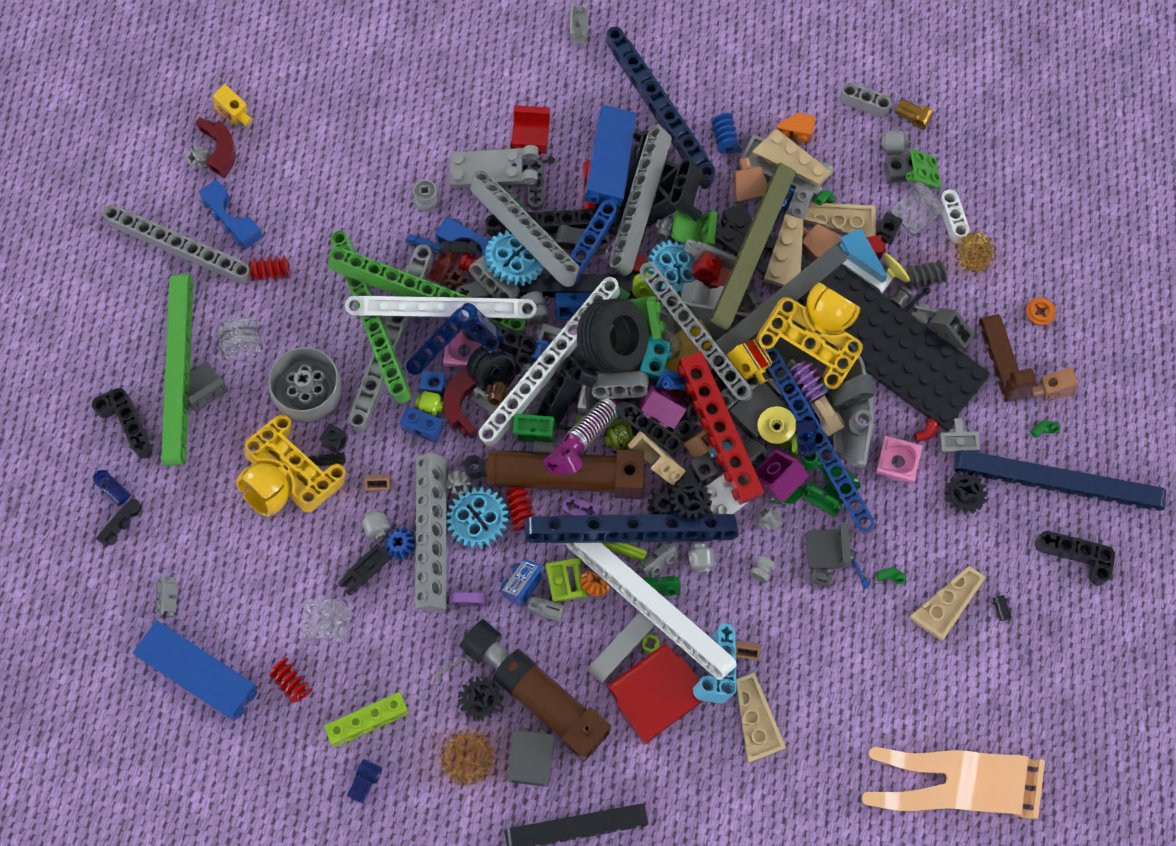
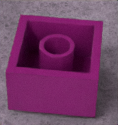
(662, 406)
(780, 475)

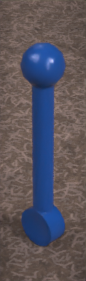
(865, 583)

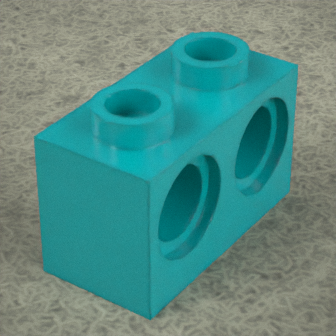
(654, 359)

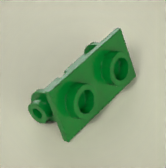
(822, 499)
(667, 587)

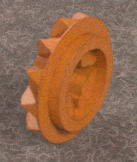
(1040, 303)
(593, 587)

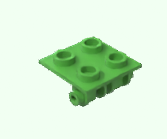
(924, 169)

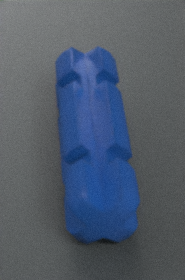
(413, 240)

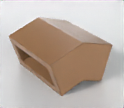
(380, 477)
(750, 646)

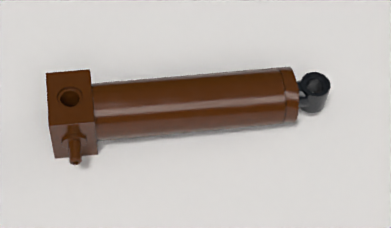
(599, 473)

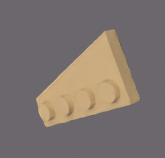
(781, 149)
(843, 217)
(787, 253)
(946, 606)
(758, 724)

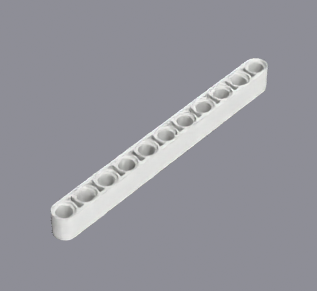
(540, 366)
(655, 608)

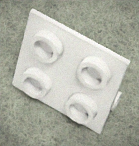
(722, 497)

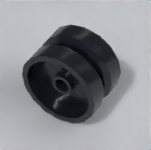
(491, 367)

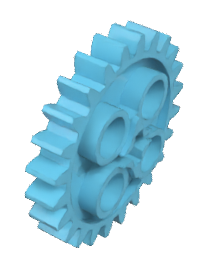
(503, 246)
(673, 268)
(463, 528)

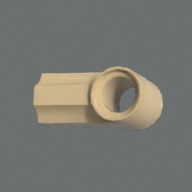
(829, 419)

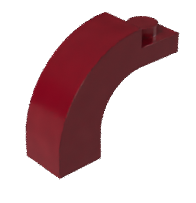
(225, 153)
(454, 395)

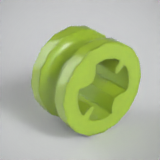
(644, 642)

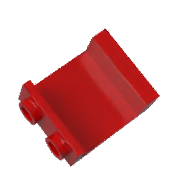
(531, 127)

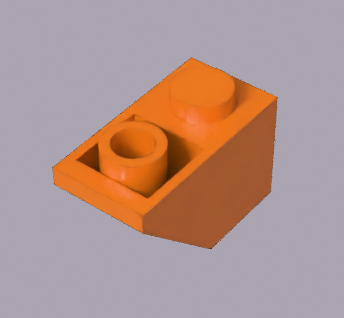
(798, 127)

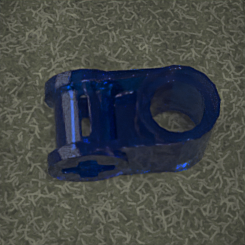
(806, 437)

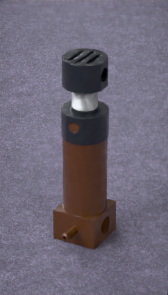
(521, 677)

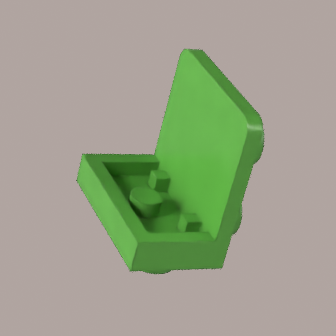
(700, 230)
(651, 310)

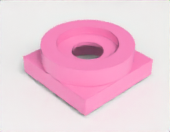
(451, 354)
(908, 451)

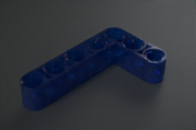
(448, 334)

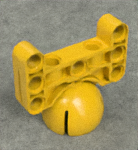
(828, 315)
(276, 478)

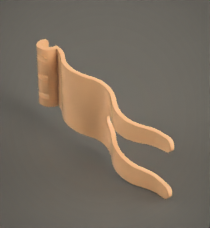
(973, 782)

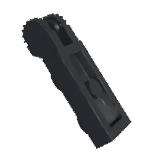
(118, 522)
(365, 568)

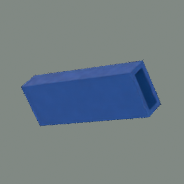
(610, 156)
(195, 670)

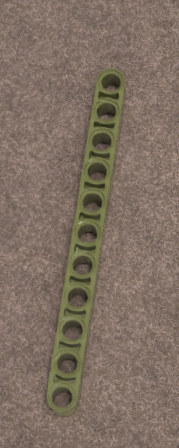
(752, 247)

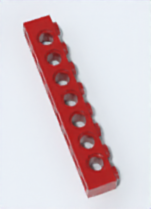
(698, 364)

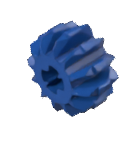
(394, 547)

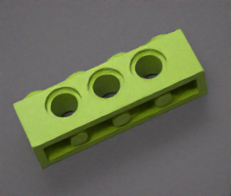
(366, 720)

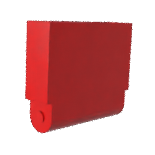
(655, 693)

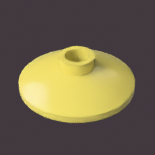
(895, 269)
(776, 416)

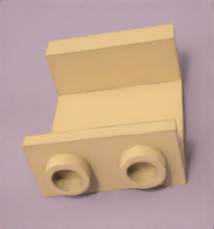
(665, 465)

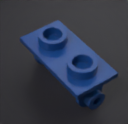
(671, 380)

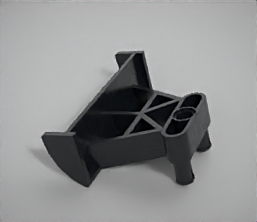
(679, 179)

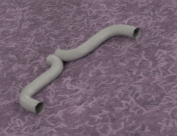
(447, 667)

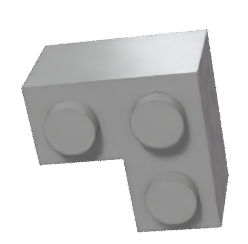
(698, 293)

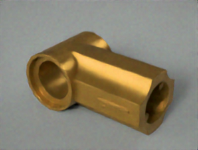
(917, 115)

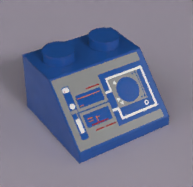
(523, 582)

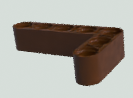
(1013, 382)

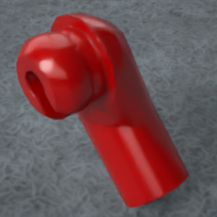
(929, 431)

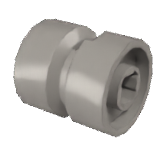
(425, 195)
(542, 313)

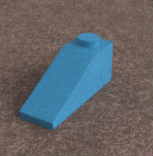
(861, 253)

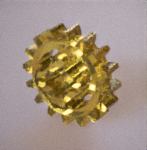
(975, 261)

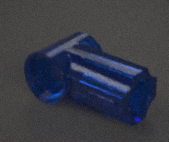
(111, 488)
(365, 778)

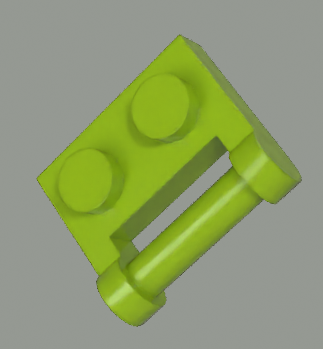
(559, 580)

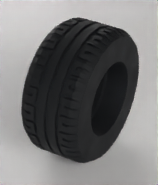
(630, 332)

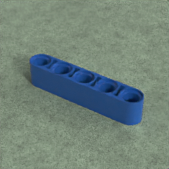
(594, 234)

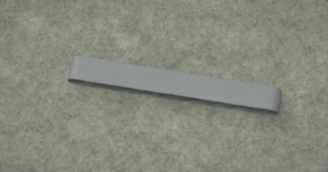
(640, 200)
(524, 228)
(171, 238)
(692, 322)

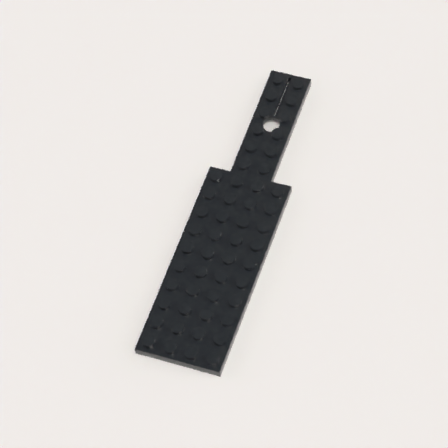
(895, 345)

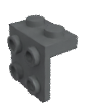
(204, 386)
(830, 548)

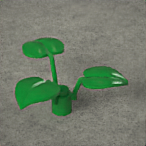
(811, 463)

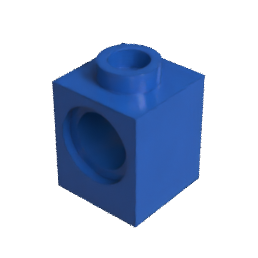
(430, 377)

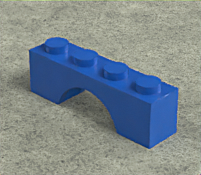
(243, 229)
(453, 230)

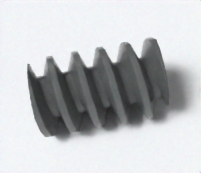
(925, 273)

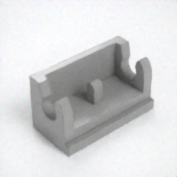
(578, 24)

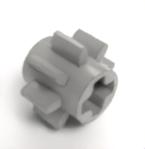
(198, 157)
(664, 228)
(458, 482)
(769, 518)

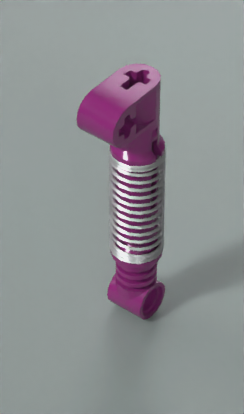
(565, 456)

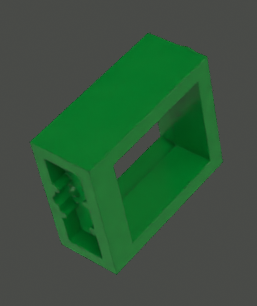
(529, 426)

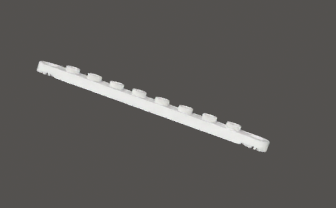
(438, 306)

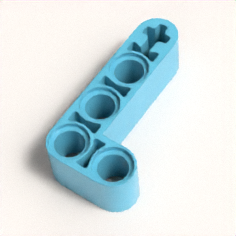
(724, 637)

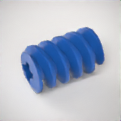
(725, 133)

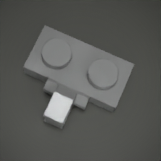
(959, 439)

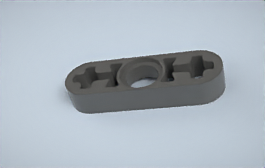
(539, 191)

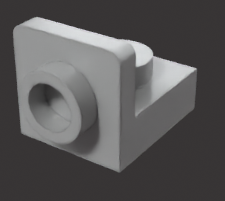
(548, 332)

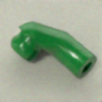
(825, 195)
(1045, 427)
(892, 574)

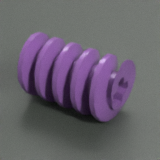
(808, 380)

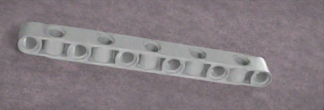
(367, 400)

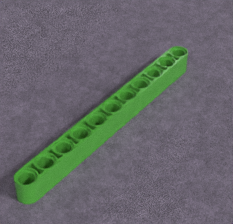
(401, 280)
(377, 337)
(177, 370)

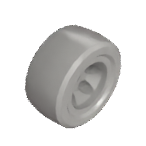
(302, 365)

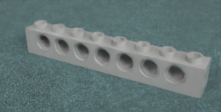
(430, 533)

